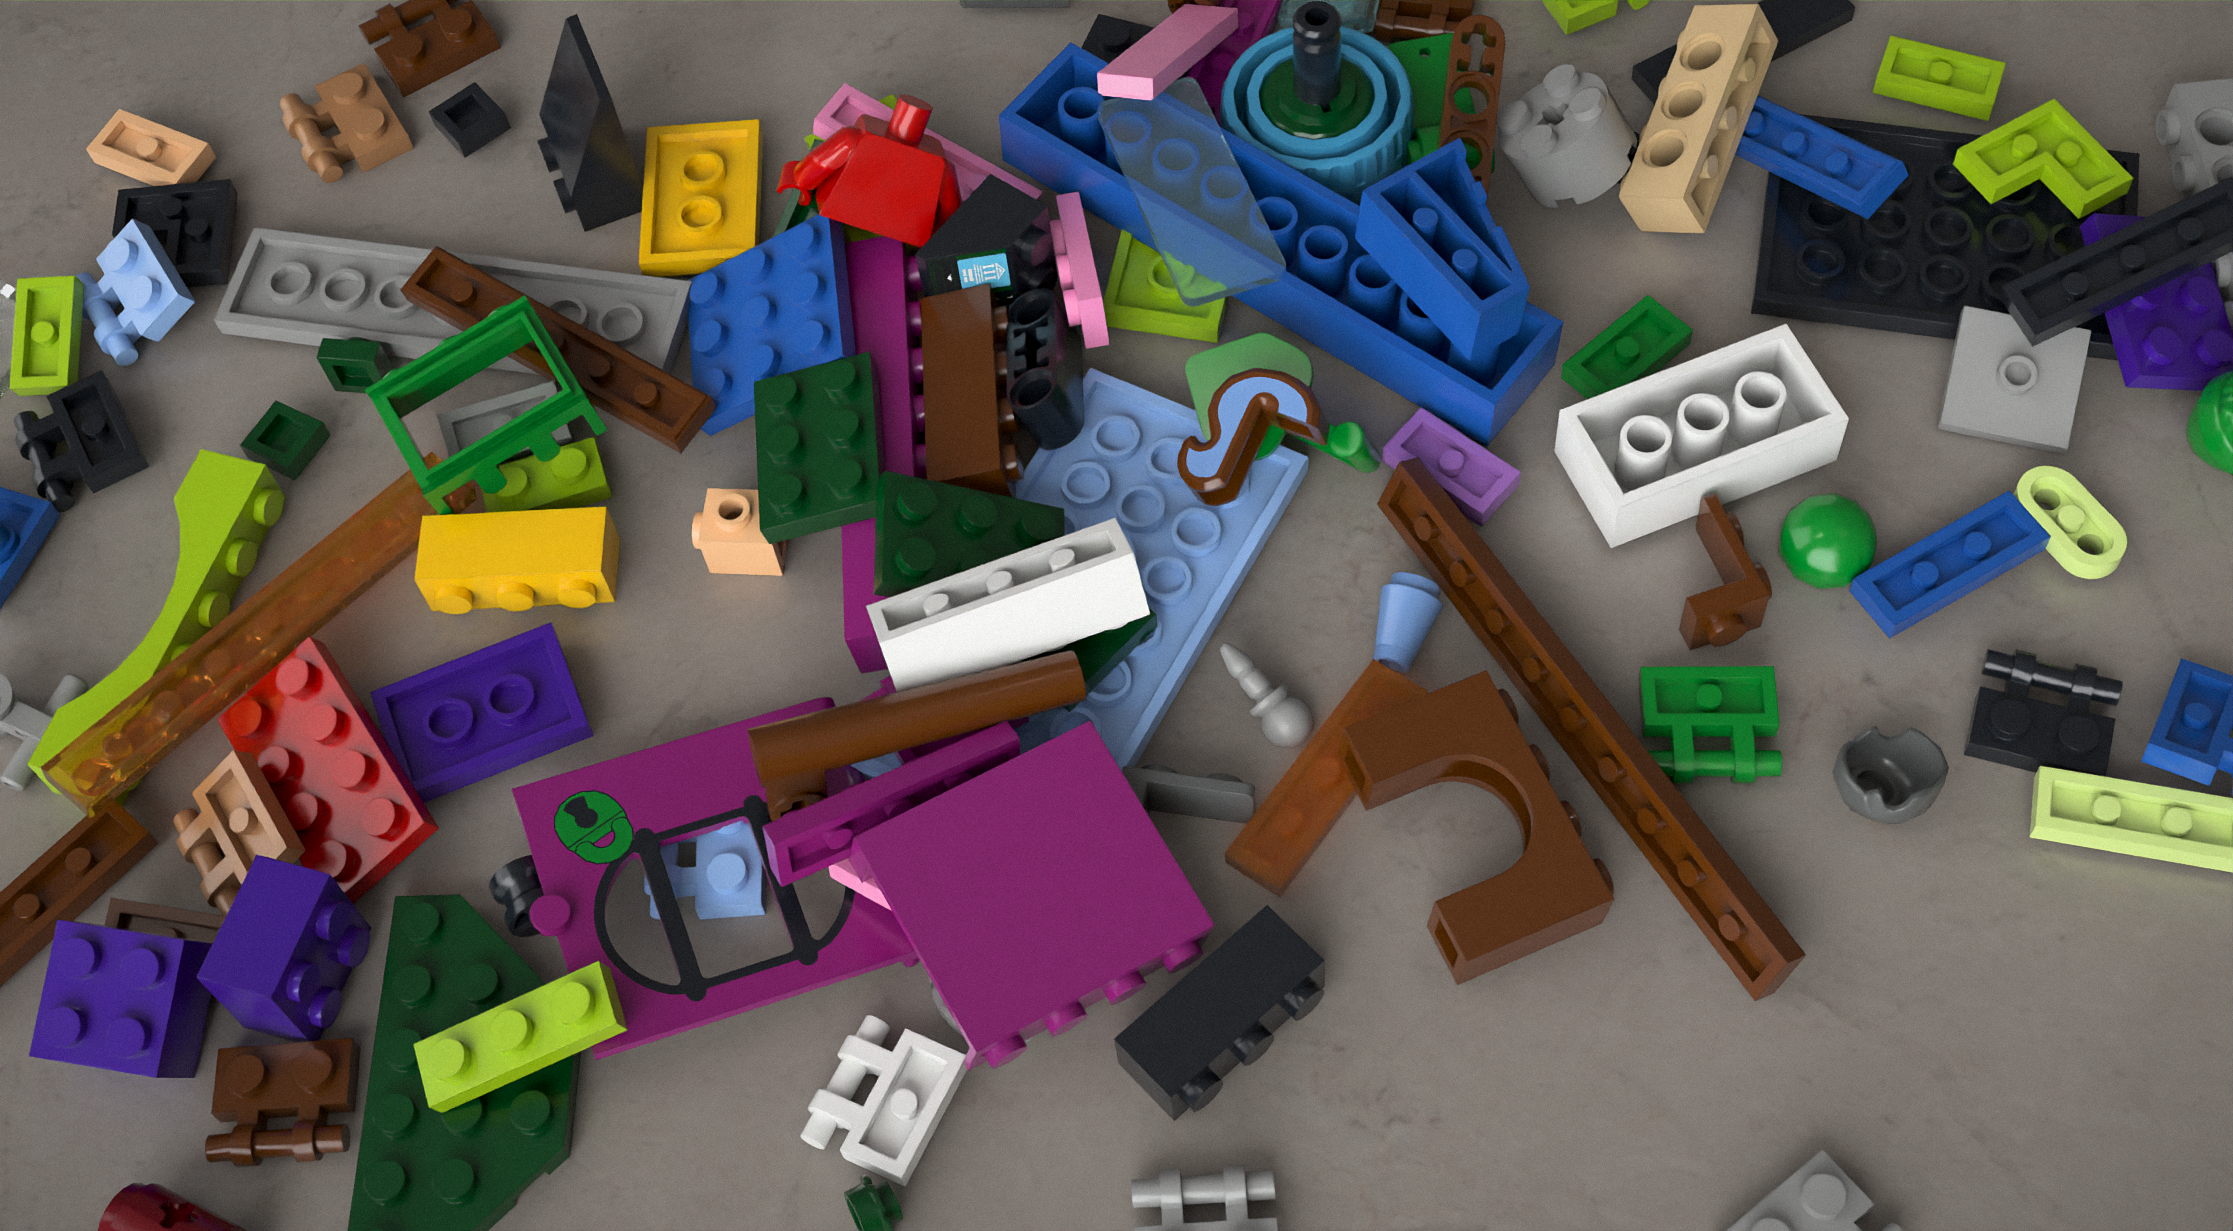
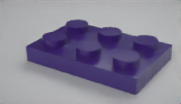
(2171, 334)
(482, 713)

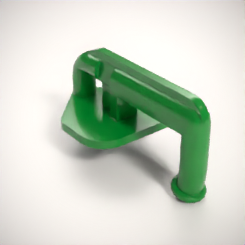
(1262, 350)

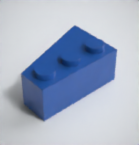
(1445, 250)

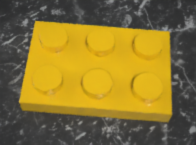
(700, 196)

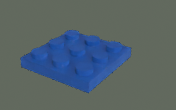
(769, 316)

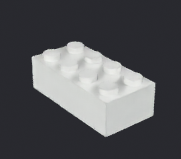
(1697, 431)

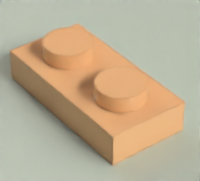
(150, 151)

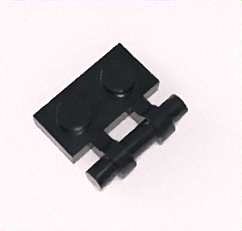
(96, 433)
(2037, 733)

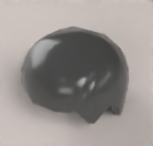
(1890, 776)

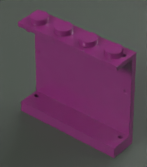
(1035, 893)

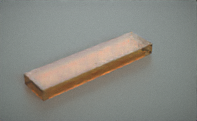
(1314, 788)

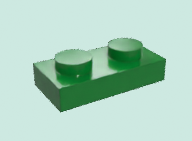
(1627, 349)

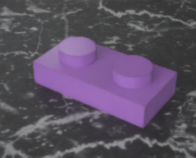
(1465, 470)

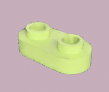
(2073, 522)

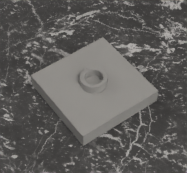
(2008, 388)

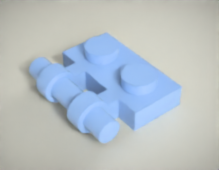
(146, 285)
(726, 876)

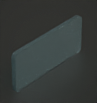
(1192, 193)

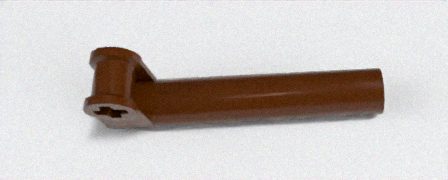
(798, 750)

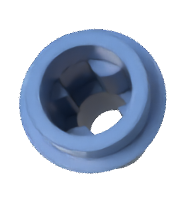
(1404, 619)

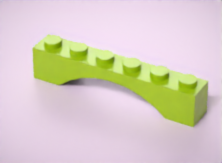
(222, 520)

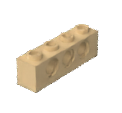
(1698, 118)

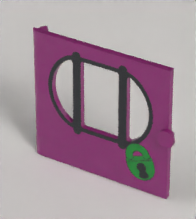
(631, 806)

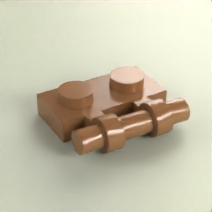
(360, 113)
(239, 818)

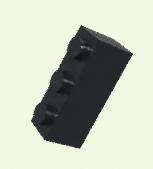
(1222, 1014)

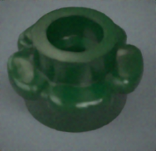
(873, 1206)

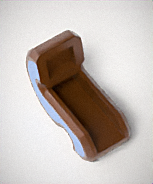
(1238, 424)

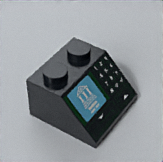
(991, 239)

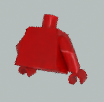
(881, 175)

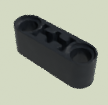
(1044, 369)

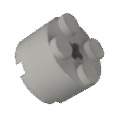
(1566, 137)

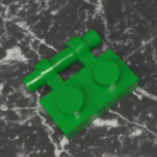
(1711, 703)

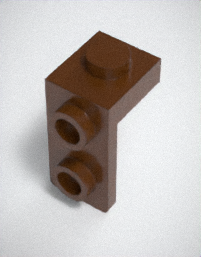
(1740, 604)

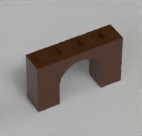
(1474, 738)

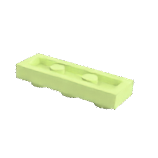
(2133, 818)

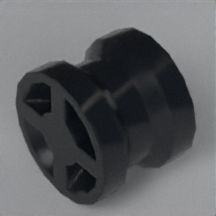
(517, 888)

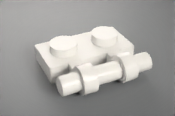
(900, 1110)

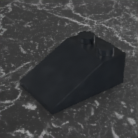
(586, 137)

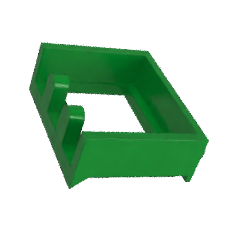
(456, 361)

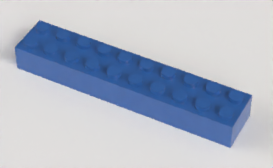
(1331, 283)

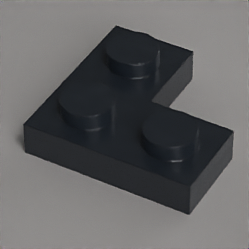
(192, 222)

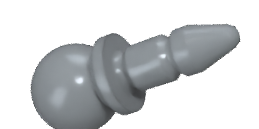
(1283, 718)

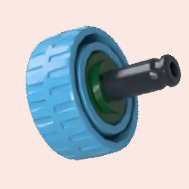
(1323, 102)

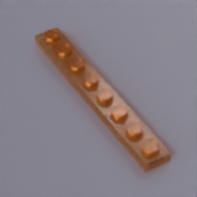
(244, 646)

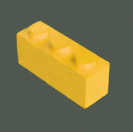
(518, 559)

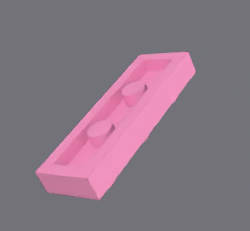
(1078, 271)

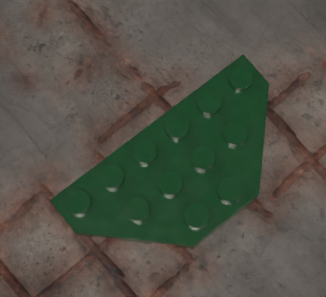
(475, 1159)

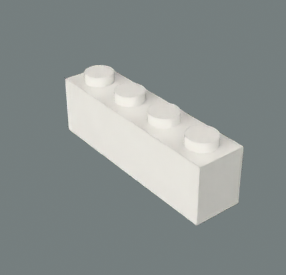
(1011, 608)

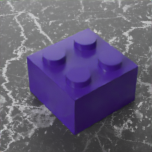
(286, 951)
(122, 1001)

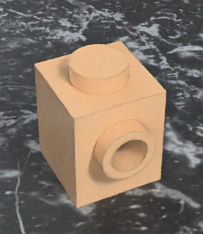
(732, 536)

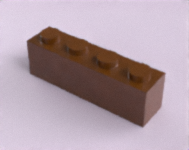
(966, 392)

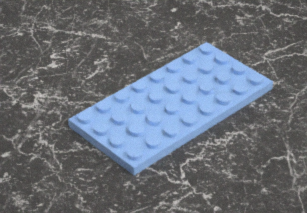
(1184, 550)

